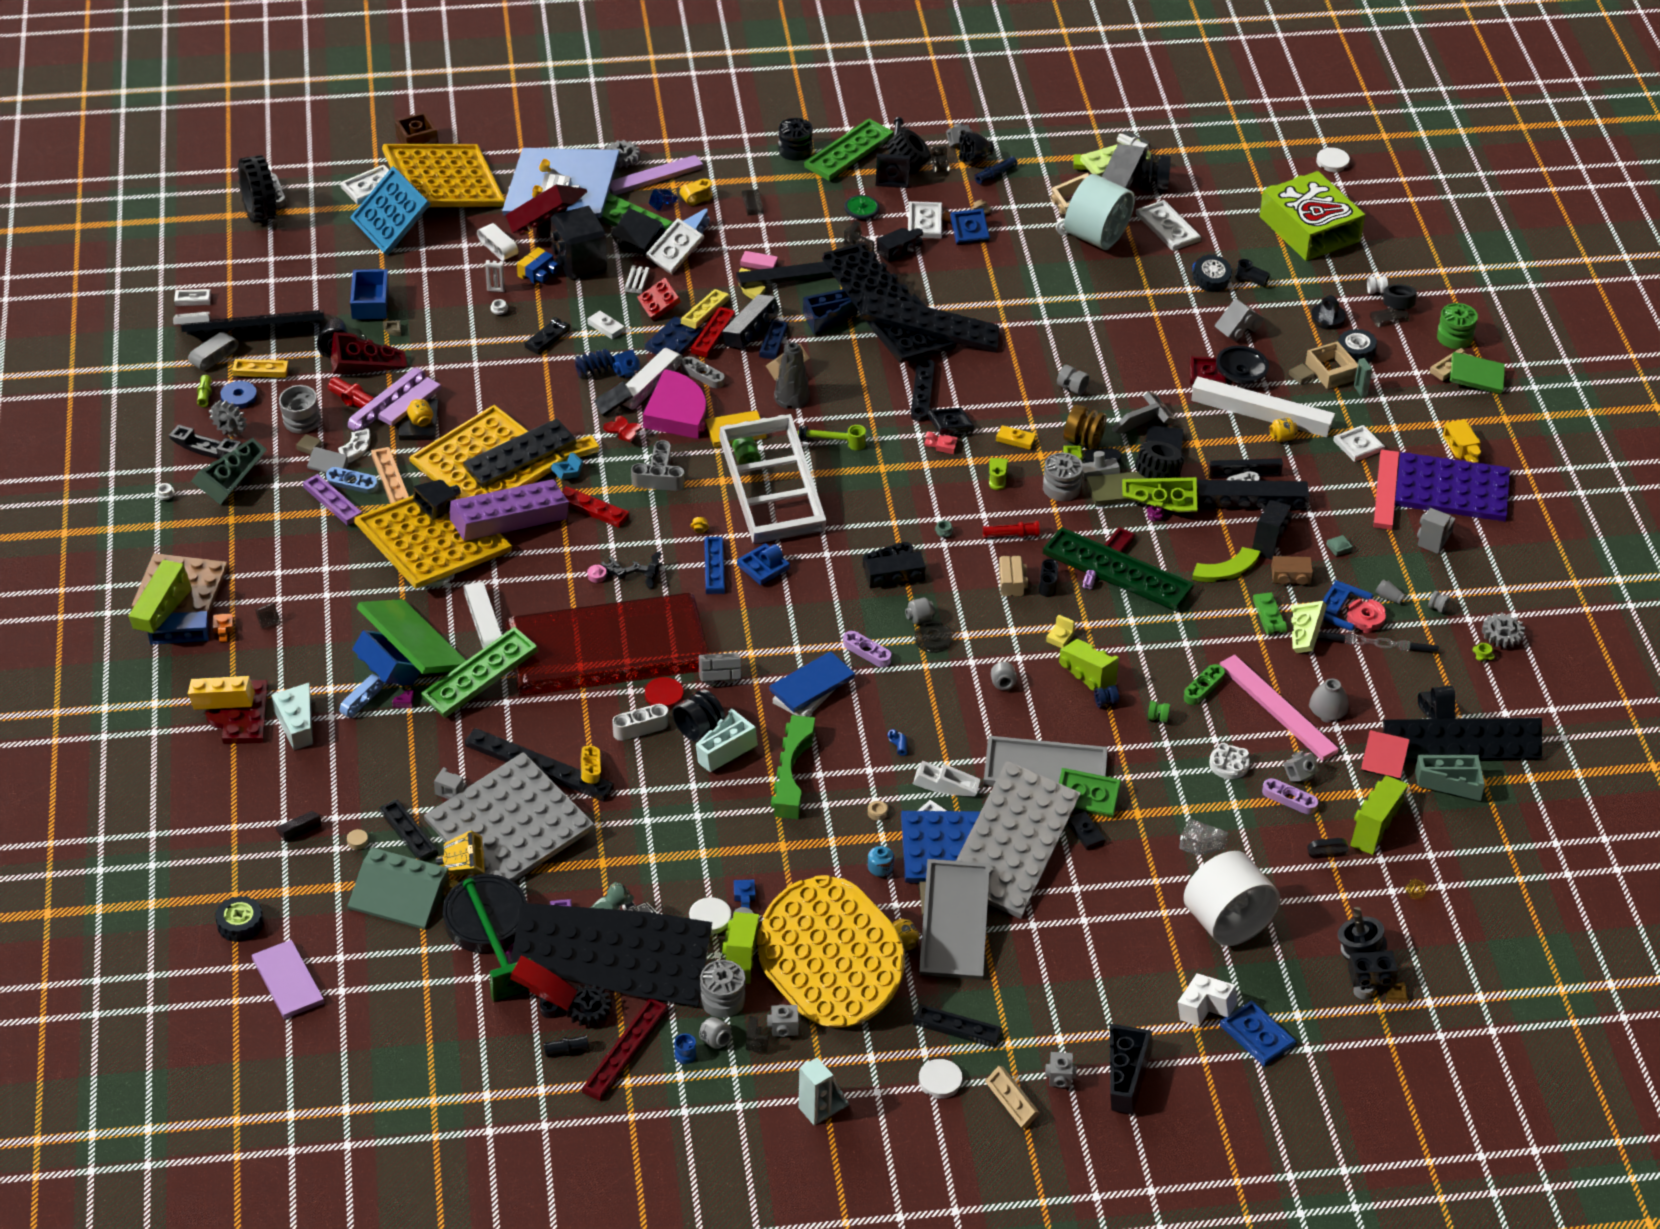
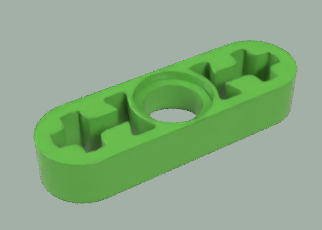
(1206, 676)

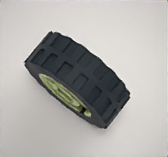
(239, 918)

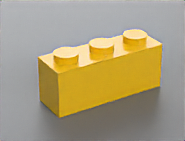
(221, 692)

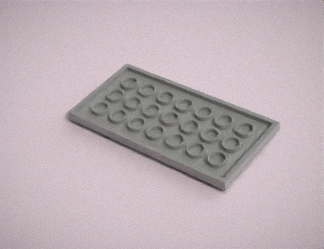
(1018, 834)

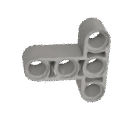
(659, 473)

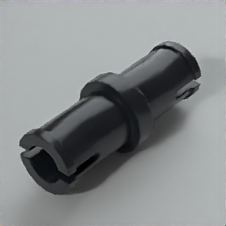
(566, 1045)

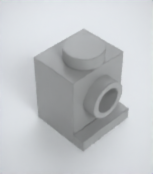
(448, 784)

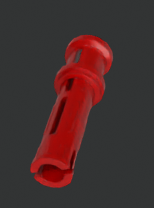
(1020, 530)

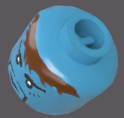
(881, 861)

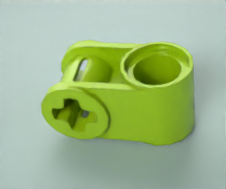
(998, 470)

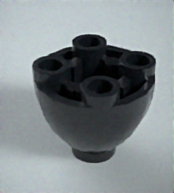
(974, 148)

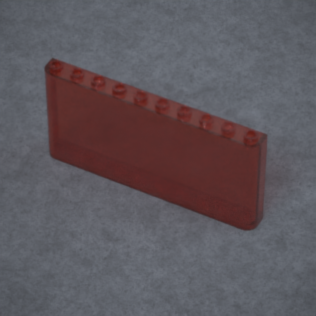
(610, 643)

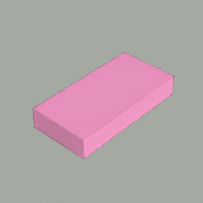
(758, 260)

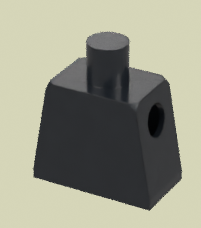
(435, 497)

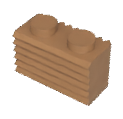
(1291, 570)

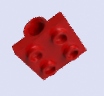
(659, 299)

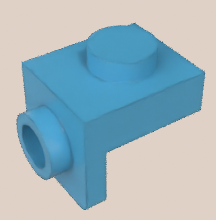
(568, 469)

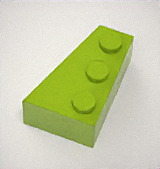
(742, 941)

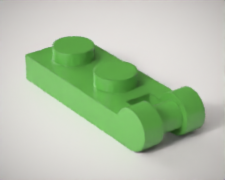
(1269, 613)

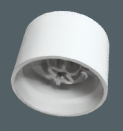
(1231, 898)

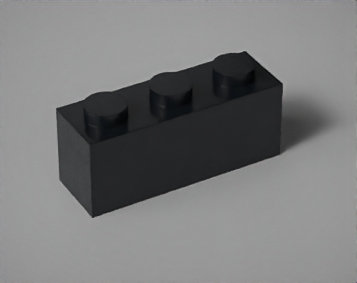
(895, 569)

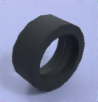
(1399, 296)

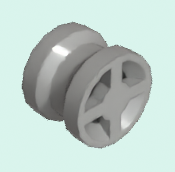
(1439, 601)

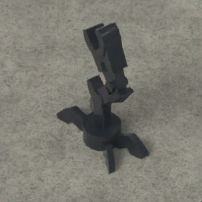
(650, 571)

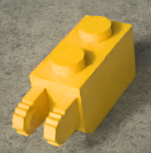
(1462, 440)

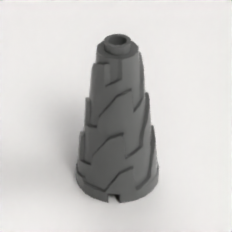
(792, 383)

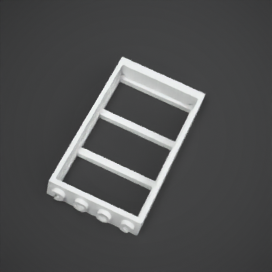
(782, 529)

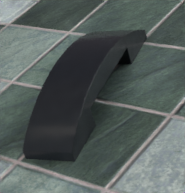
(202, 445)

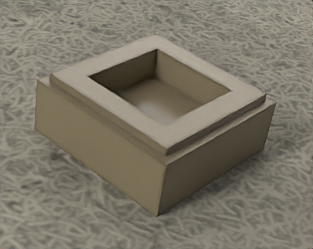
(1301, 373)
(308, 443)

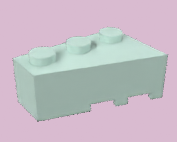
(295, 714)
(726, 741)
(819, 1092)

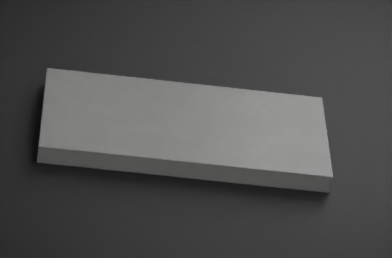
(1042, 757)
(954, 919)

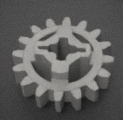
(628, 152)
(228, 418)
(1503, 630)

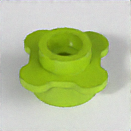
(1483, 652)

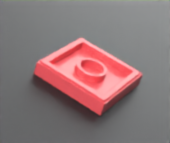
(1385, 754)

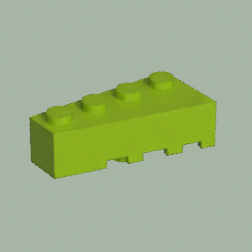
(160, 597)
(1377, 813)

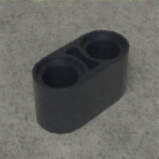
(1048, 577)

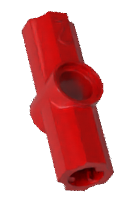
(349, 393)

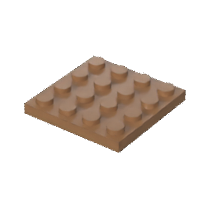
(204, 578)

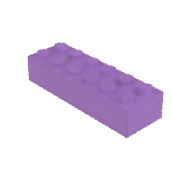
(508, 510)

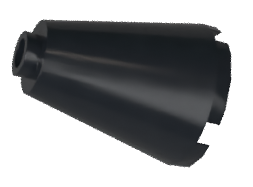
(325, 339)

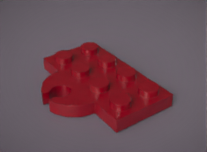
(242, 723)

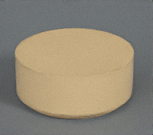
(877, 810)
(357, 839)

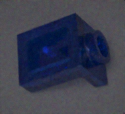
(661, 197)

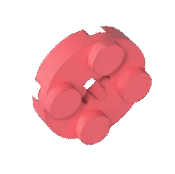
(1366, 623)

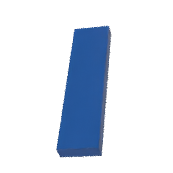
(714, 565)

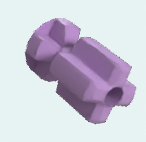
(1088, 581)

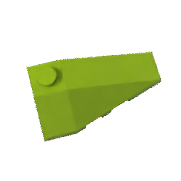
(1167, 493)

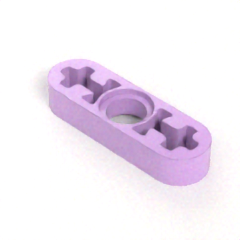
(880, 659)
(1304, 797)

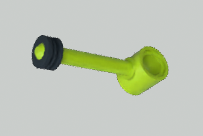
(855, 437)

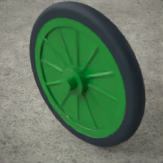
(861, 207)

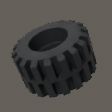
(909, 143)
(1159, 460)

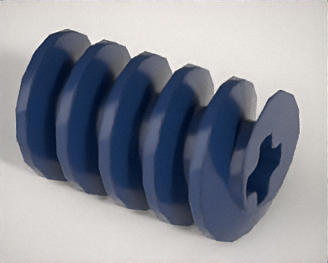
(593, 361)

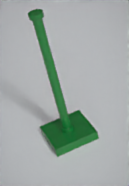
(500, 983)

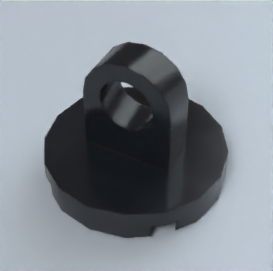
(1328, 314)

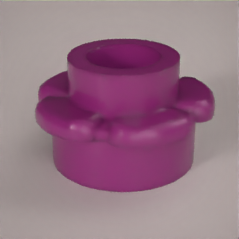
(1155, 513)

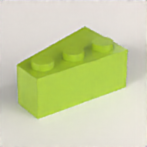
(1089, 665)

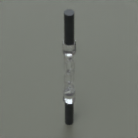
(1402, 645)

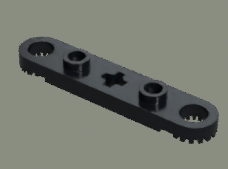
(920, 398)

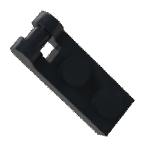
(547, 335)

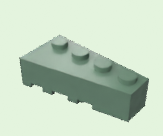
(226, 473)

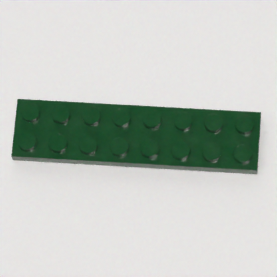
(1118, 568)

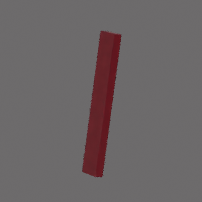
(624, 1049)

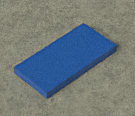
(812, 681)

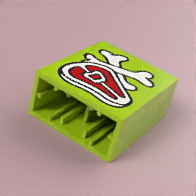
(1312, 215)

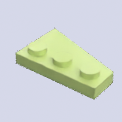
(1307, 623)

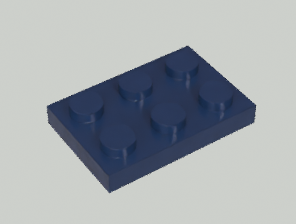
(674, 337)

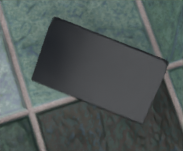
(299, 826)

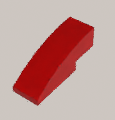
(543, 983)

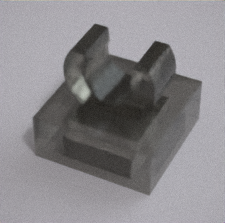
(267, 615)

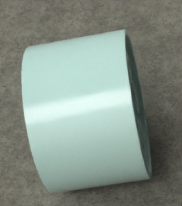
(1099, 211)

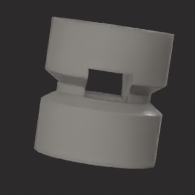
(1072, 379)

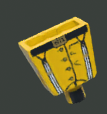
(463, 855)

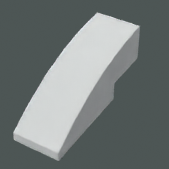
(946, 780)

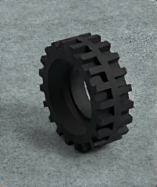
(257, 188)

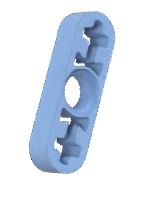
(346, 474)
(361, 696)

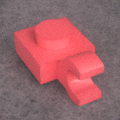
(943, 443)

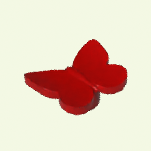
(622, 428)

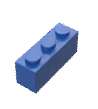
(182, 628)

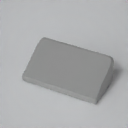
(324, 459)

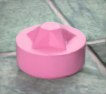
(597, 573)

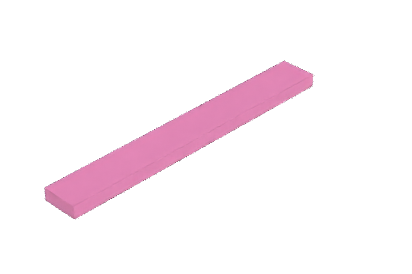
(1279, 708)

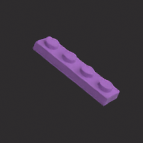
(332, 499)

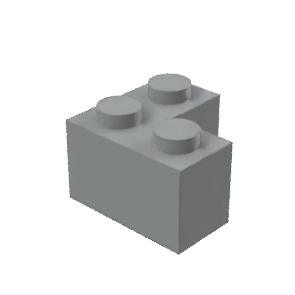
(1237, 319)
(1434, 530)

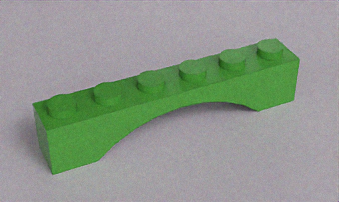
(788, 794)

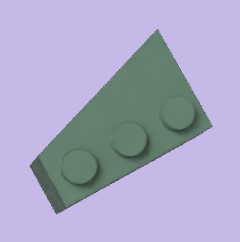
(1451, 774)

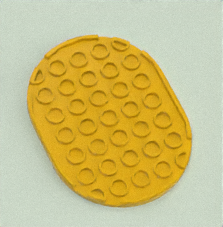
(831, 951)

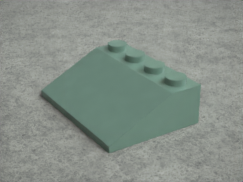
(398, 888)

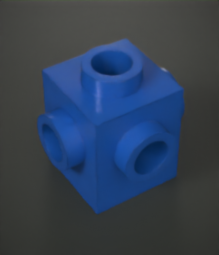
(626, 363)

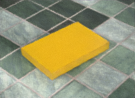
(713, 425)

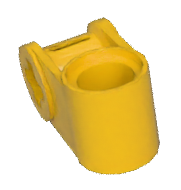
(696, 192)

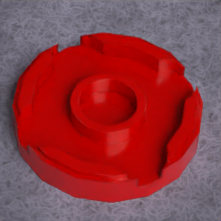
(664, 691)

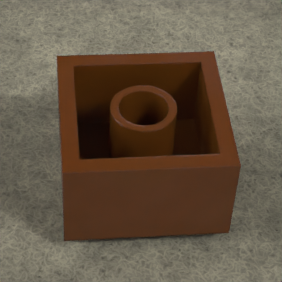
(416, 129)

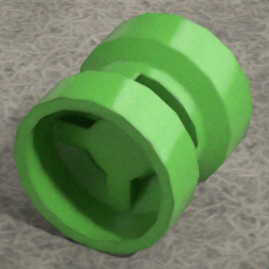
(1154, 709)

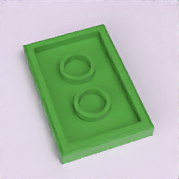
(1477, 372)
(1097, 792)

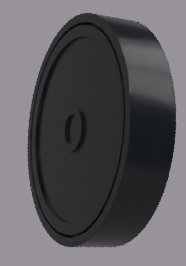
(502, 903)

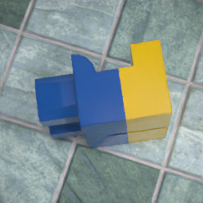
(537, 266)

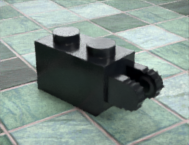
(899, 243)

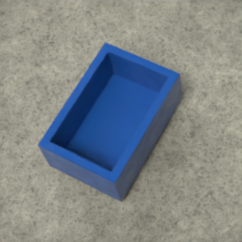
(369, 294)
(385, 659)

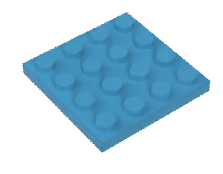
(390, 210)

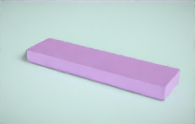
(398, 409)

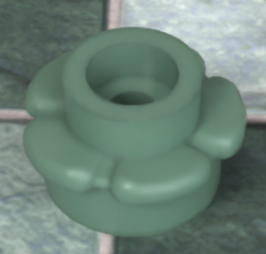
(944, 528)

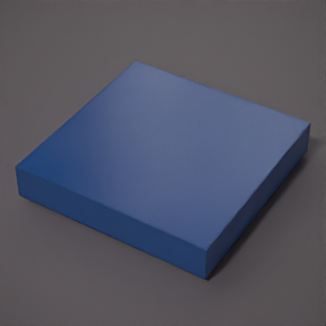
(969, 226)

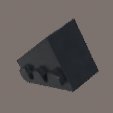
(1271, 528)

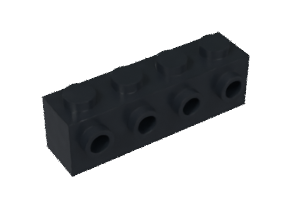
(750, 321)

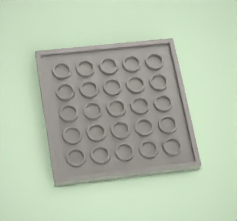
(517, 815)

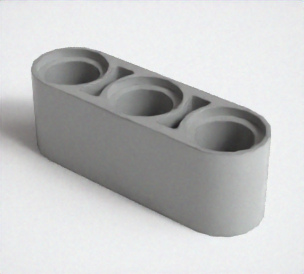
(213, 351)

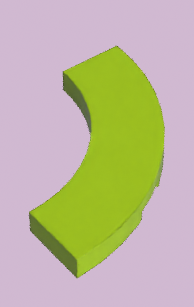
(1227, 570)

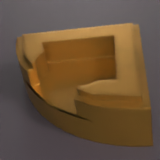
(1397, 994)

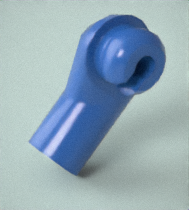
(899, 740)

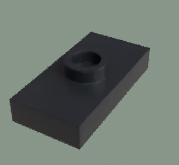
(1086, 830)

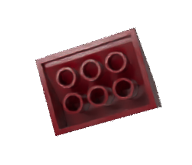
(543, 207)

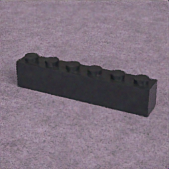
(1251, 494)

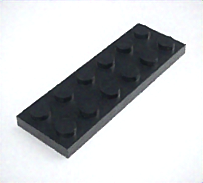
(519, 453)

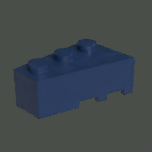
(827, 309)

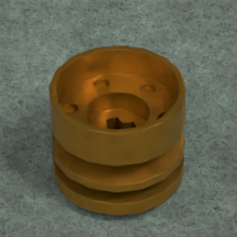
(1085, 426)

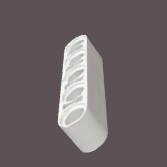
(647, 378)
(482, 613)

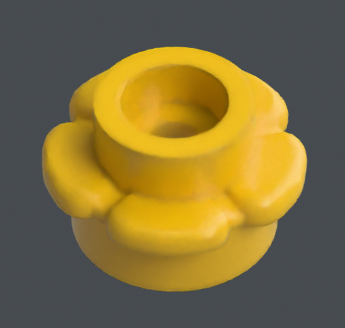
(699, 525)

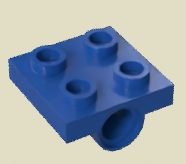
(764, 563)

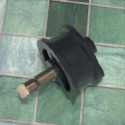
(1361, 935)

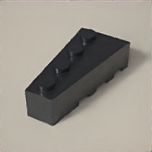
(1128, 1063)

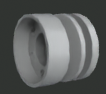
(300, 409)
(1062, 476)
(722, 988)

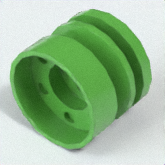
(1457, 325)

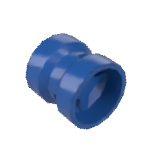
(685, 1048)

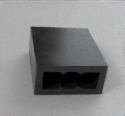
(637, 231)

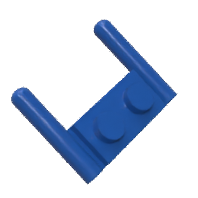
(1336, 599)

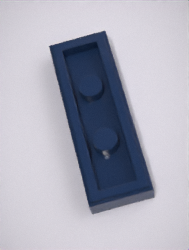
(773, 339)

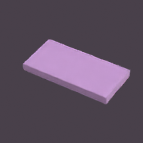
(287, 979)

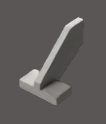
(1138, 417)

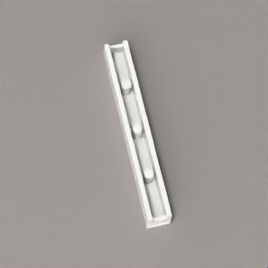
(1261, 406)

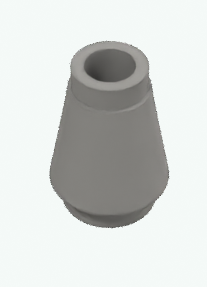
(1390, 592)

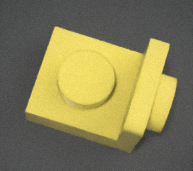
(1061, 632)

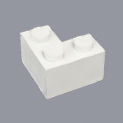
(1206, 996)

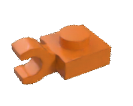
(222, 624)

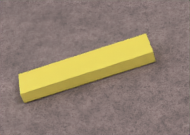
(705, 309)

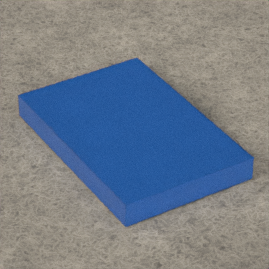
(1257, 1033)

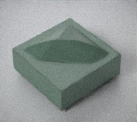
(1339, 545)

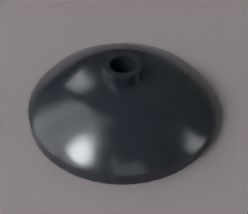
(1242, 364)

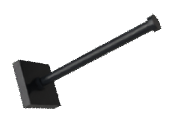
(893, 169)

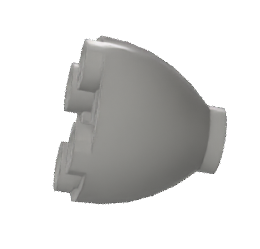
(1329, 701)

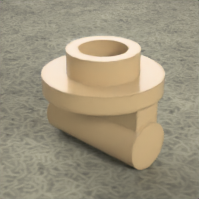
(981, 204)

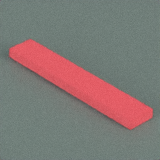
(1386, 489)

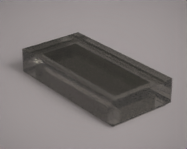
(752, 202)
(1389, 316)

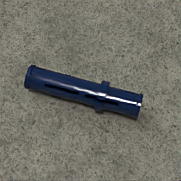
(990, 172)

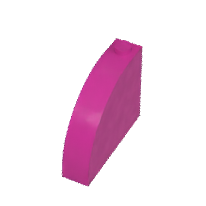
(676, 406)

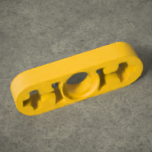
(590, 764)

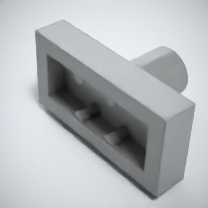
(1100, 466)

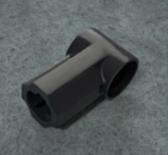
(1246, 271)

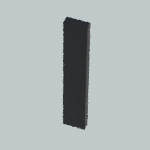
(783, 274)

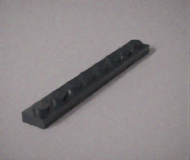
(555, 770)

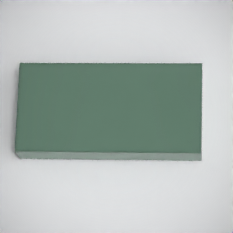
(1363, 377)

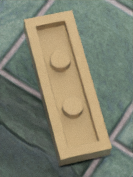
(1012, 1097)

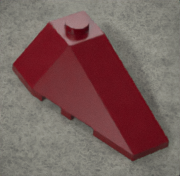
(358, 356)

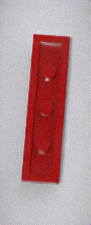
(712, 332)
(595, 507)

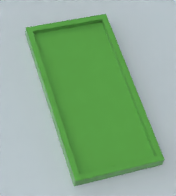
(412, 635)

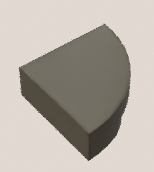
(392, 327)

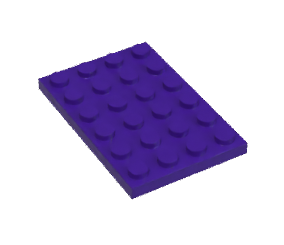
(1452, 486)

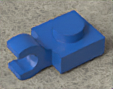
(744, 891)

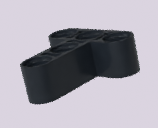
(1438, 702)

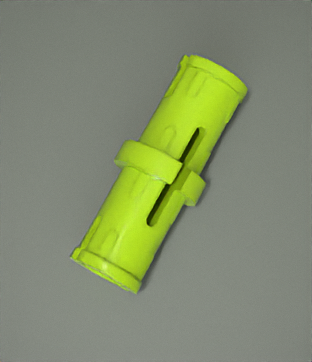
(204, 390)

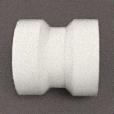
(1376, 284)

